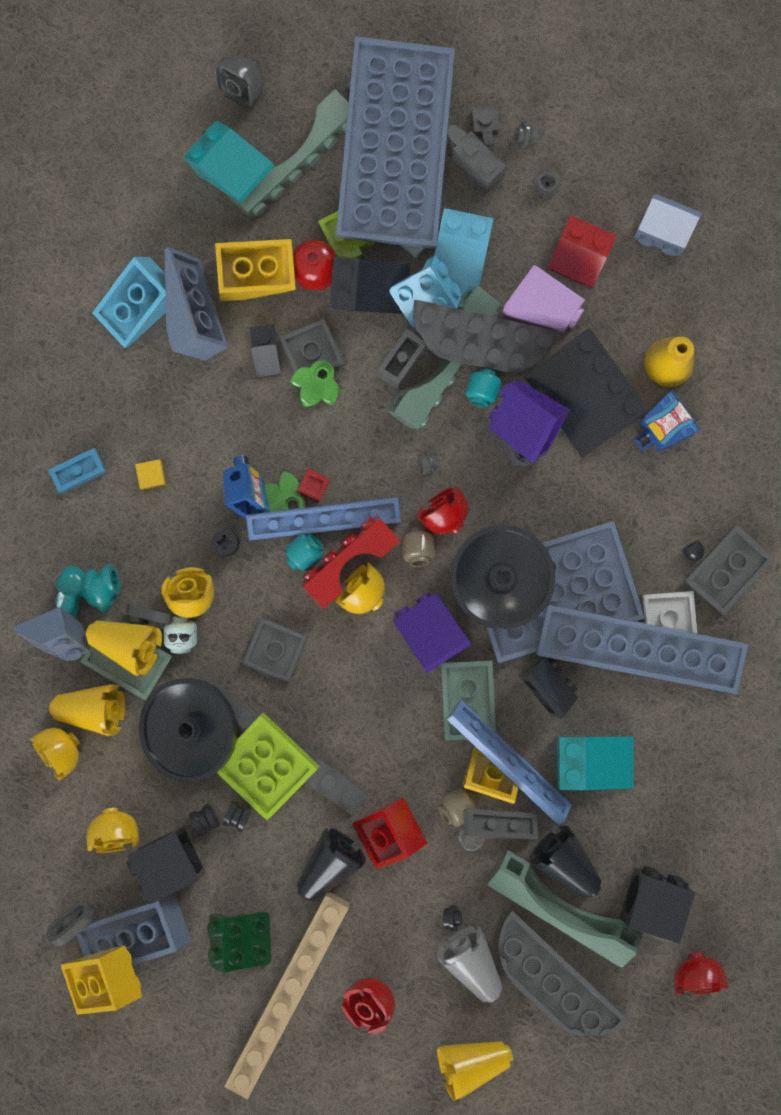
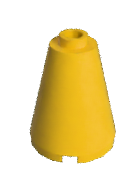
(670, 361)
(126, 644)
(91, 709)
(472, 1065)

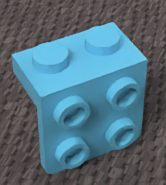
(427, 285)

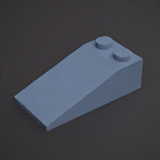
(190, 309)
(143, 928)

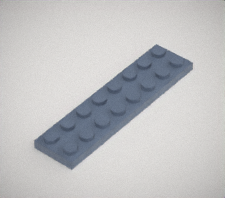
(641, 649)

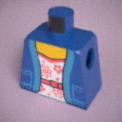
(666, 424)
(244, 488)

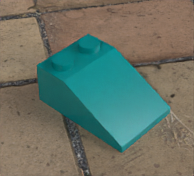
(227, 161)
(594, 762)

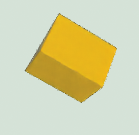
(488, 778)

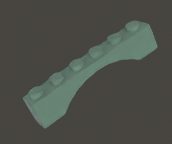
(327, 127)
(416, 402)
(603, 935)

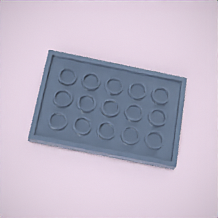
(588, 578)

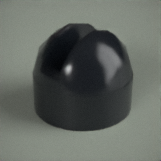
(694, 551)

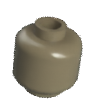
(418, 547)
(453, 806)

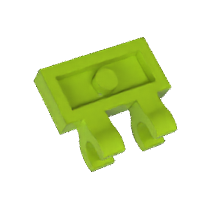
(342, 247)

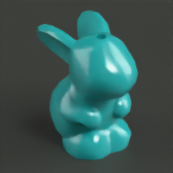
(95, 587)

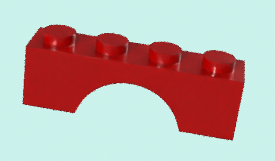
(324, 581)

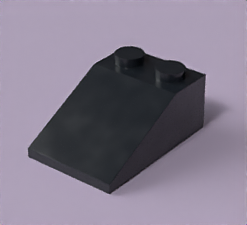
(366, 284)
(549, 687)

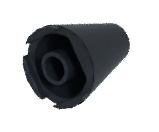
(567, 862)
(329, 864)

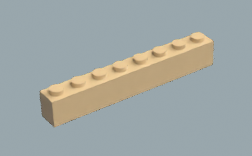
(287, 995)

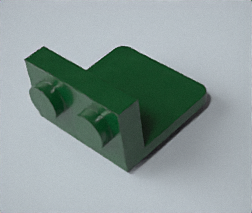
(239, 941)

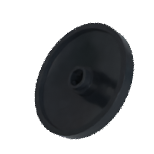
(527, 573)
(188, 729)

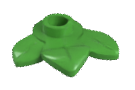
(314, 387)
(282, 494)

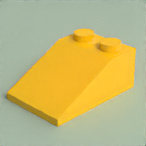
(254, 269)
(102, 981)

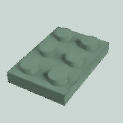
(473, 685)
(140, 686)

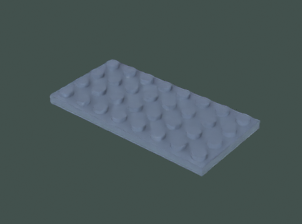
(395, 143)

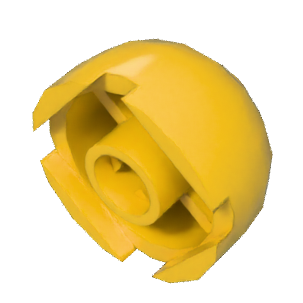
(363, 590)
(188, 592)
(57, 750)
(111, 831)

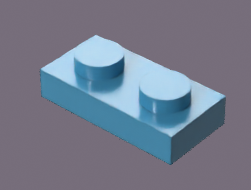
(77, 470)

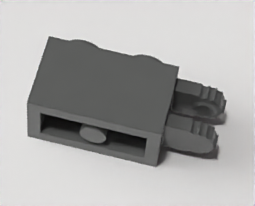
(475, 158)
(402, 358)

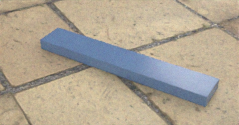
(320, 518)
(509, 762)

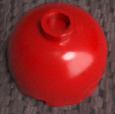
(313, 264)
(446, 512)
(699, 975)
(369, 1004)

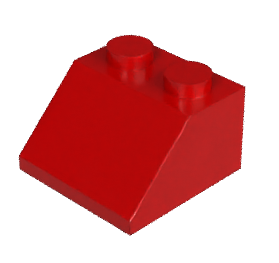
(581, 251)
(390, 833)

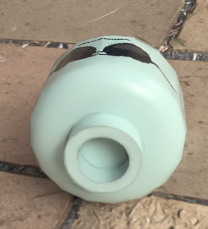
(180, 634)

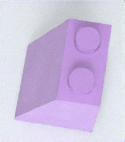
(544, 303)

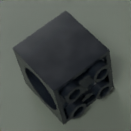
(165, 865)
(657, 904)

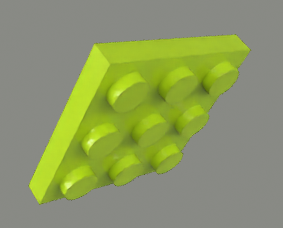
(267, 766)

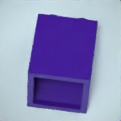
(527, 420)
(430, 631)

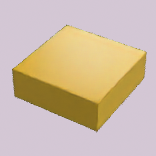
(150, 474)

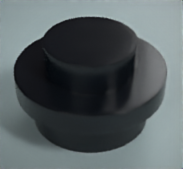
(452, 918)

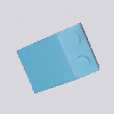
(463, 246)
(133, 301)

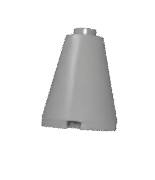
(472, 963)

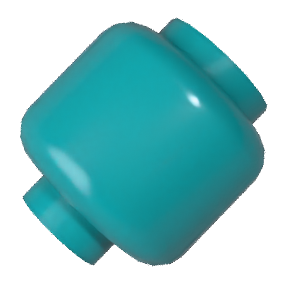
(483, 388)
(304, 552)

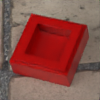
(313, 485)

